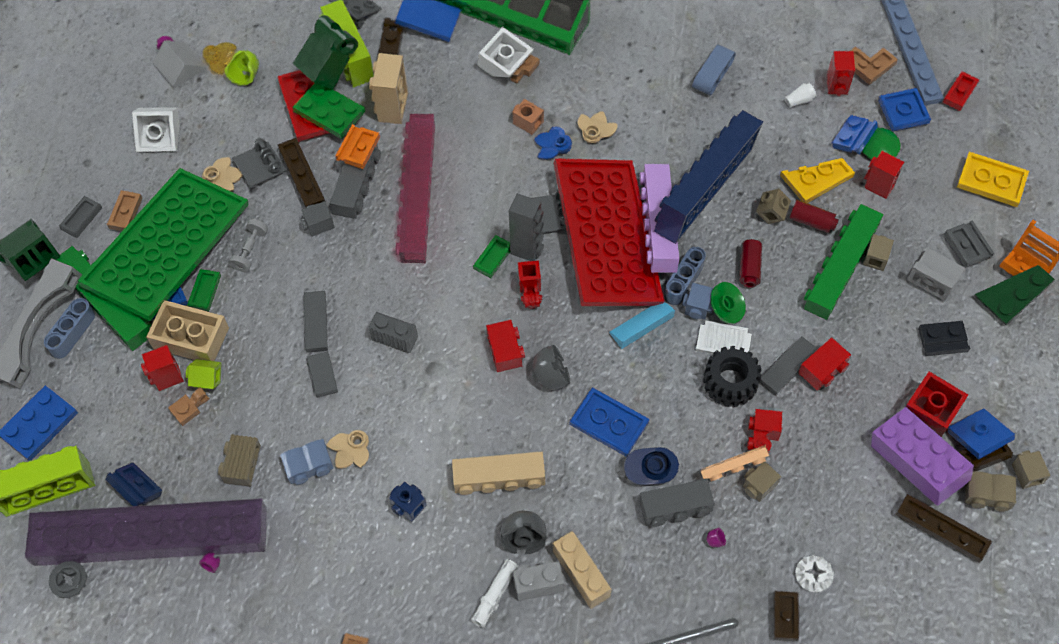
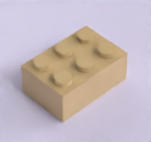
(389, 88)
(188, 331)

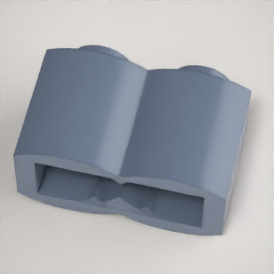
(307, 462)

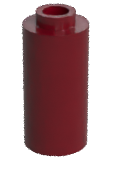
(814, 216)
(750, 263)

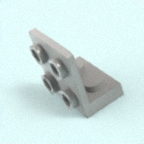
(936, 274)

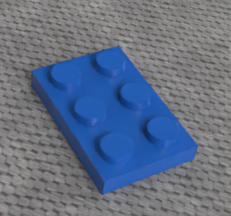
(37, 423)

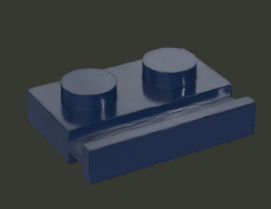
(134, 484)

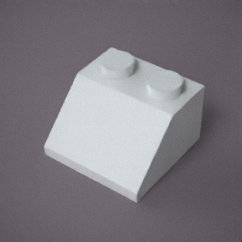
(503, 54)
(156, 129)

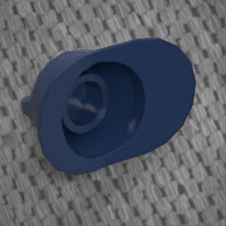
(651, 466)

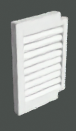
(717, 335)

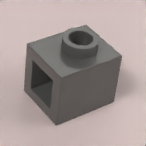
(317, 219)

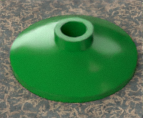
(728, 302)

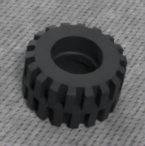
(737, 361)

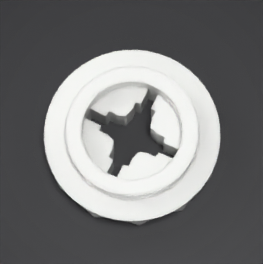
(807, 580)

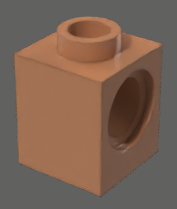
(528, 116)

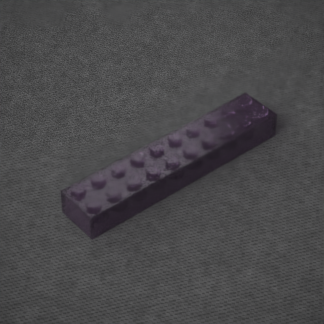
(146, 532)

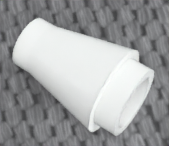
(803, 94)

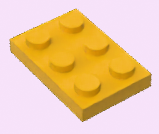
(993, 179)

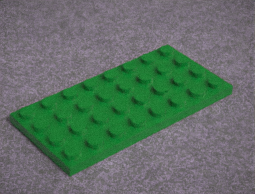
(163, 244)

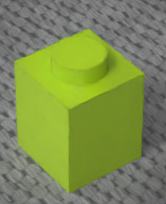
(204, 374)

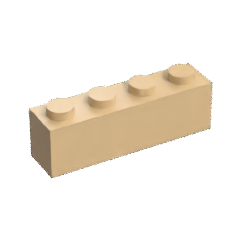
(498, 472)

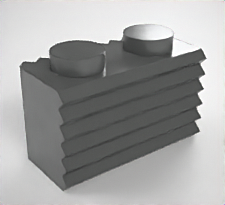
(393, 332)

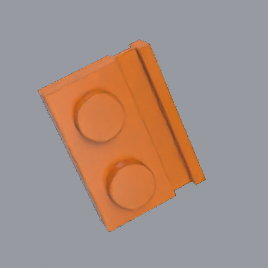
(357, 146)

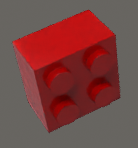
(936, 402)

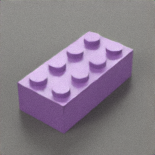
(922, 456)

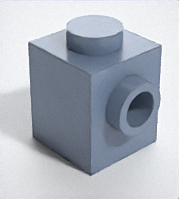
(698, 301)

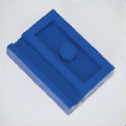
(854, 134)

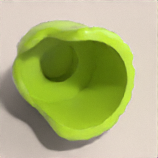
(241, 62)

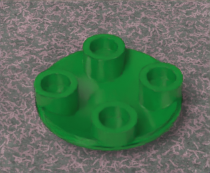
(884, 141)

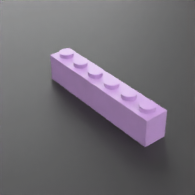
(656, 183)

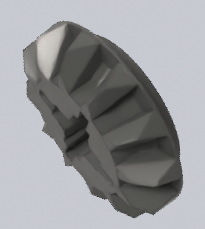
(57, 579)

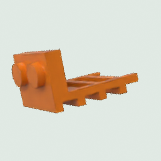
(1024, 258)

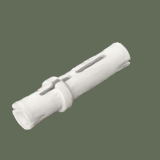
(490, 600)

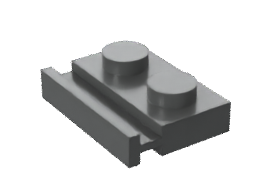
(969, 244)

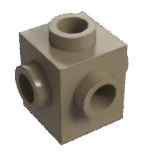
(773, 206)

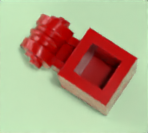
(530, 283)
(765, 426)

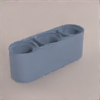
(714, 69)
(688, 267)
(70, 318)

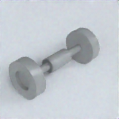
(256, 228)

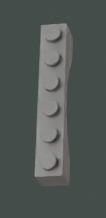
(55, 284)

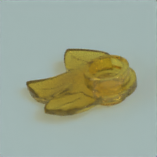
(221, 58)

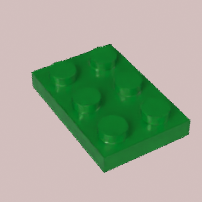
(329, 110)

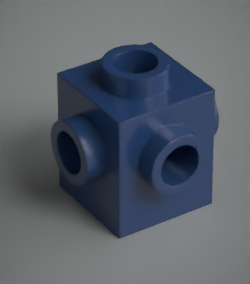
(407, 501)

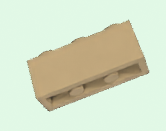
(581, 569)

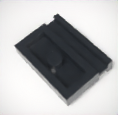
(944, 338)

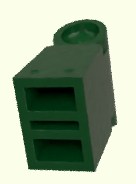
(326, 52)
(27, 250)

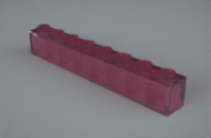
(417, 189)

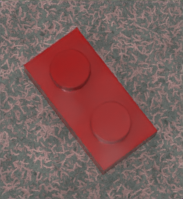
(961, 91)

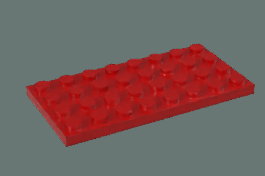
(606, 232)

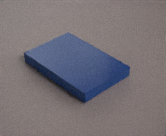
(429, 17)
(609, 422)

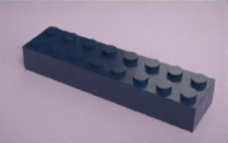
(707, 176)

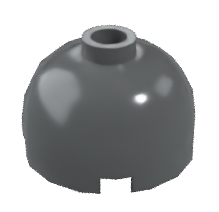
(550, 369)
(523, 532)

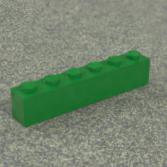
(842, 262)
(125, 324)

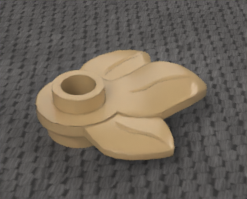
(596, 125)
(224, 174)
(348, 451)

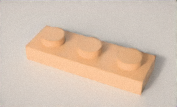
(735, 463)

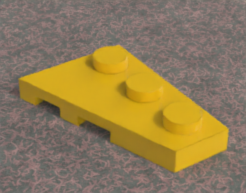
(817, 180)

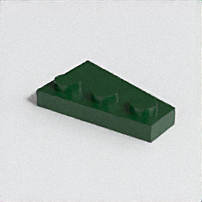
(1015, 294)

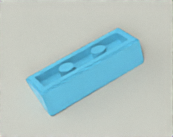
(642, 324)

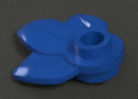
(553, 143)

